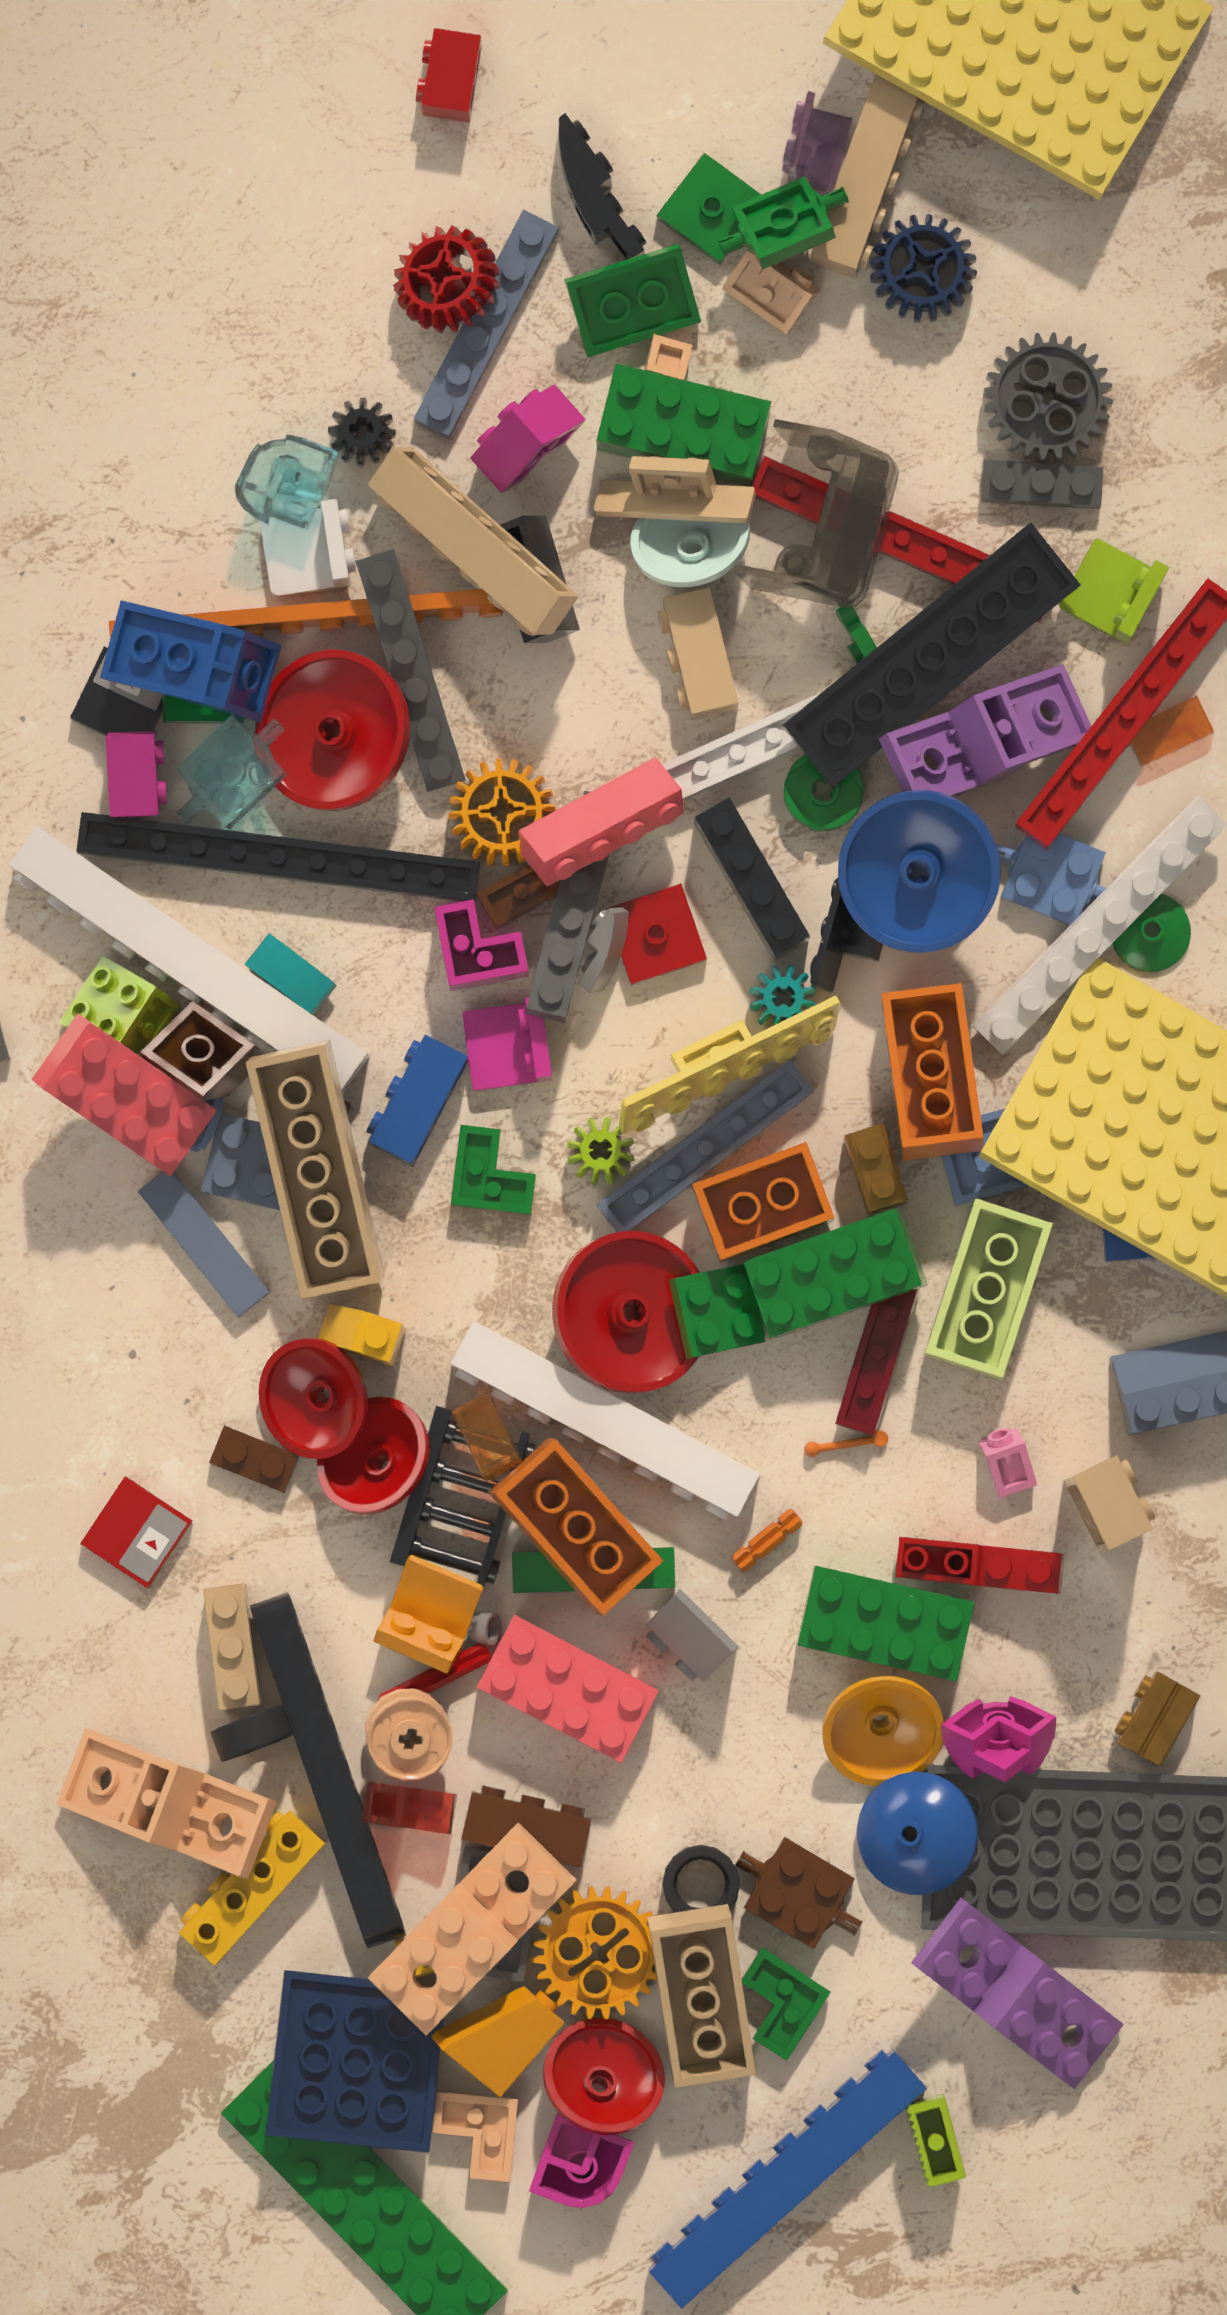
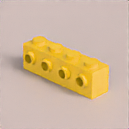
(240, 1901)

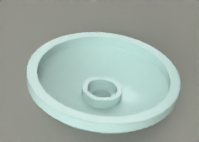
(687, 551)

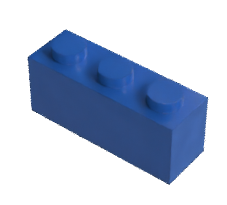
(417, 1099)

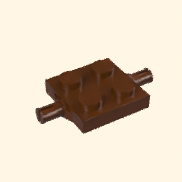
(798, 1893)

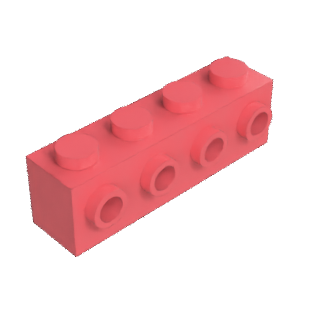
(601, 822)

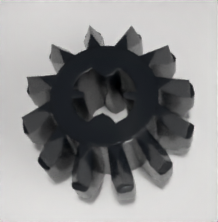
(350, 423)

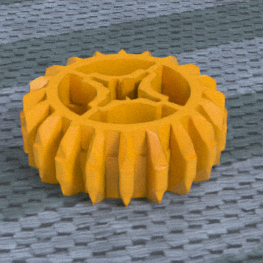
(483, 812)

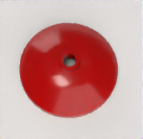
(295, 1399)
(356, 1475)
(607, 2055)

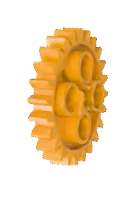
(576, 1921)

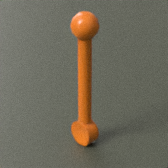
(812, 1448)

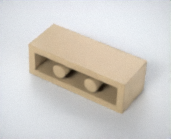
(698, 654)
(232, 1646)

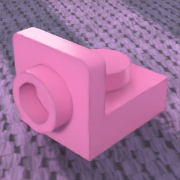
(1008, 1461)

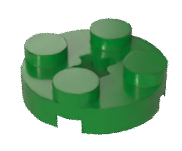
(817, 813)

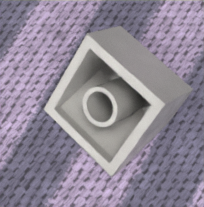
(690, 1636)

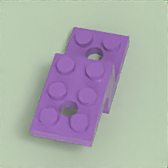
(989, 735)
(1017, 1993)

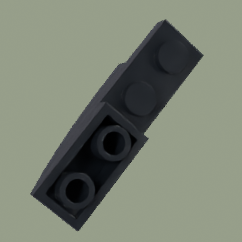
(586, 179)

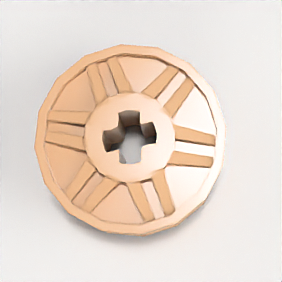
(424, 1750)

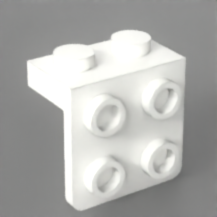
(310, 558)

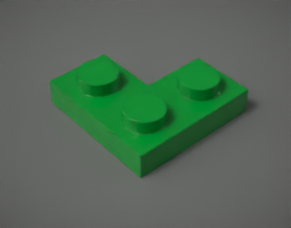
(478, 1181)
(794, 2001)

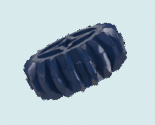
(893, 286)

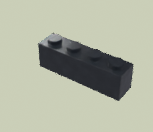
(751, 879)

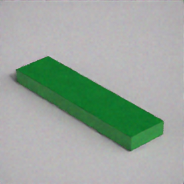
(536, 1574)

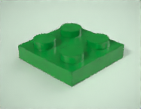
(716, 1311)

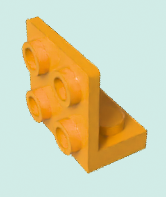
(429, 1614)

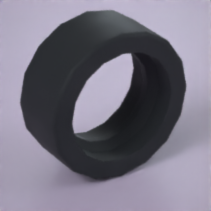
(251, 1733)
(692, 1854)

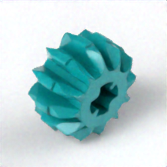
(782, 985)

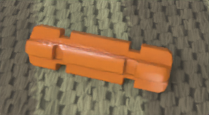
(767, 1540)

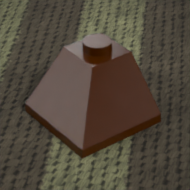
(201, 1053)

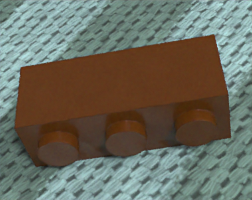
(559, 1832)

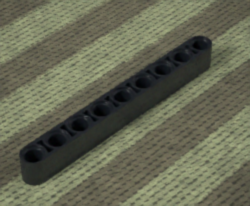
(327, 1770)

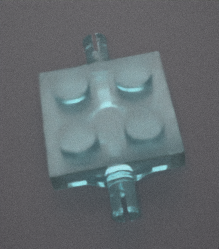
(231, 771)

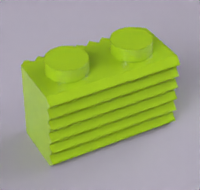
(935, 2140)

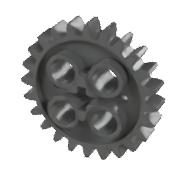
(1035, 431)

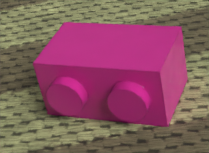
(134, 773)

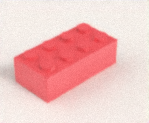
(123, 1094)
(567, 1688)

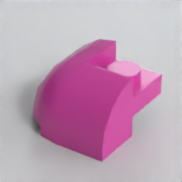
(999, 1738)
(579, 2165)

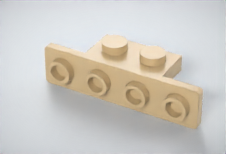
(674, 492)

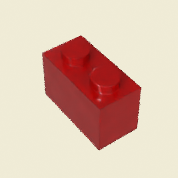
(450, 75)

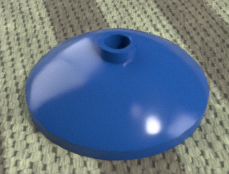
(944, 1833)

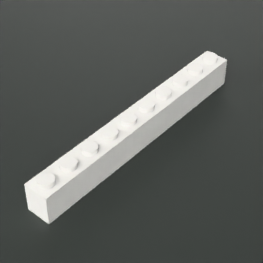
(175, 952)

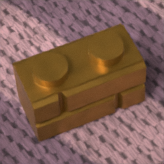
(875, 1169)
(1156, 1718)

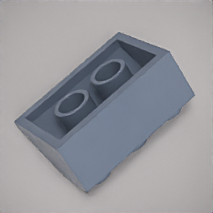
(1172, 1383)

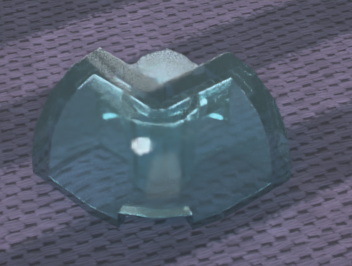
(286, 480)

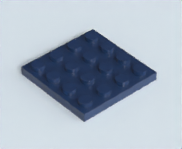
(350, 2067)

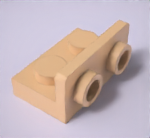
(772, 293)

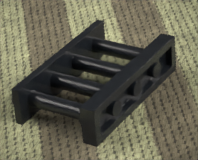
(423, 1508)

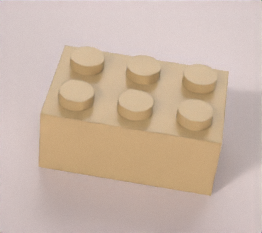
(1110, 1503)

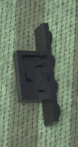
(839, 937)

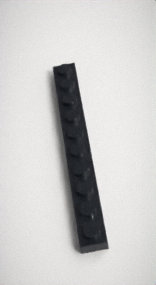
(278, 857)

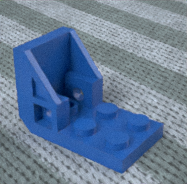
(191, 660)

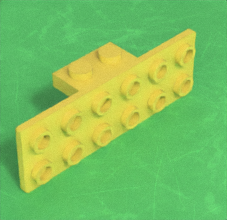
(724, 1057)

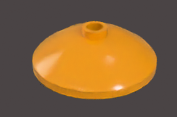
(879, 1749)

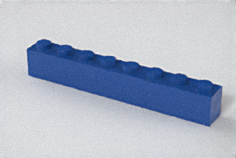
(786, 2178)

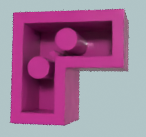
(525, 436)
(476, 960)

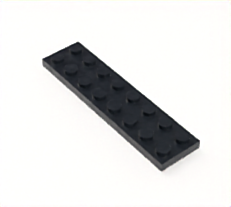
(931, 654)

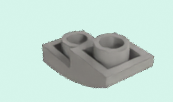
(609, 939)

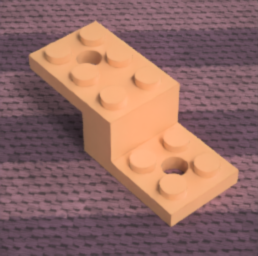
(166, 1803)
(472, 1929)

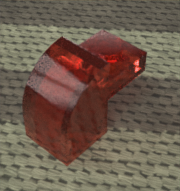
(409, 1807)

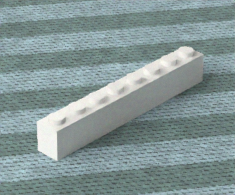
(605, 1420)

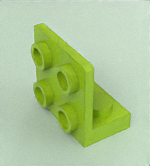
(1113, 590)
(122, 1005)

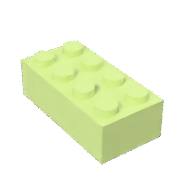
(988, 1289)

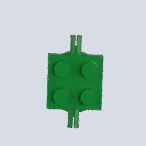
(783, 222)

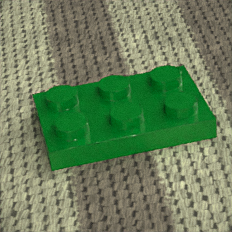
(632, 300)

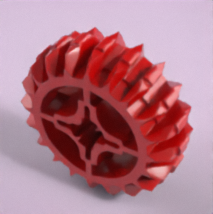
(454, 290)

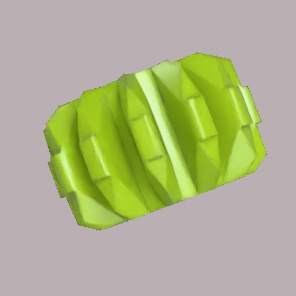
(600, 1165)

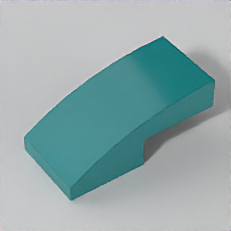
(290, 974)

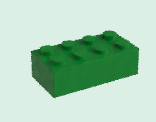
(683, 420)
(835, 1273)
(885, 1623)

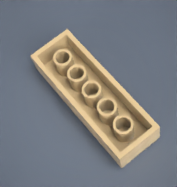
(315, 1169)

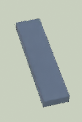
(204, 1242)

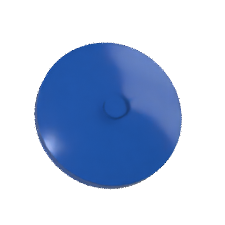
(919, 871)

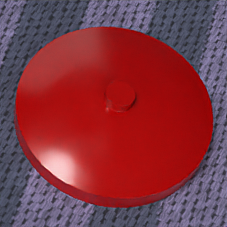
(341, 729)
(619, 1312)

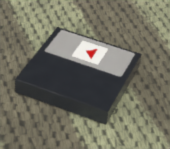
(115, 706)

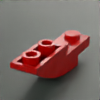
(979, 1565)

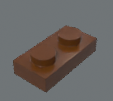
(515, 896)
(254, 1459)

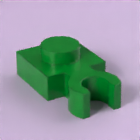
(861, 640)

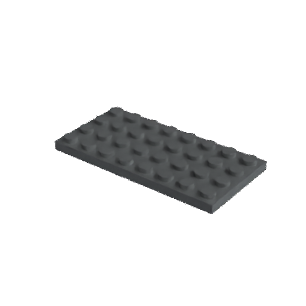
(1094, 1854)

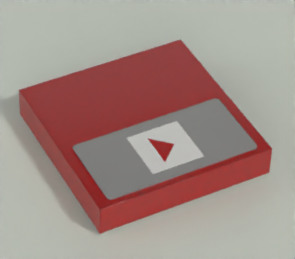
(136, 1532)

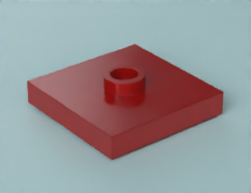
(660, 935)

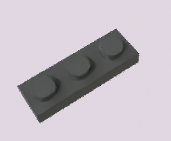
(1042, 484)

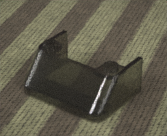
(850, 524)

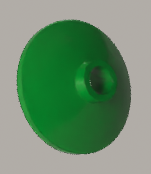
(1157, 952)

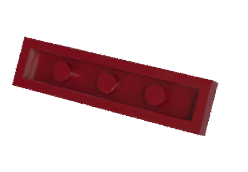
(875, 1363)

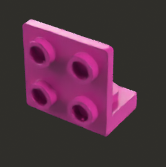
(506, 1047)

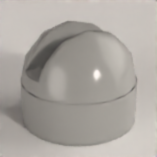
(486, 1628)

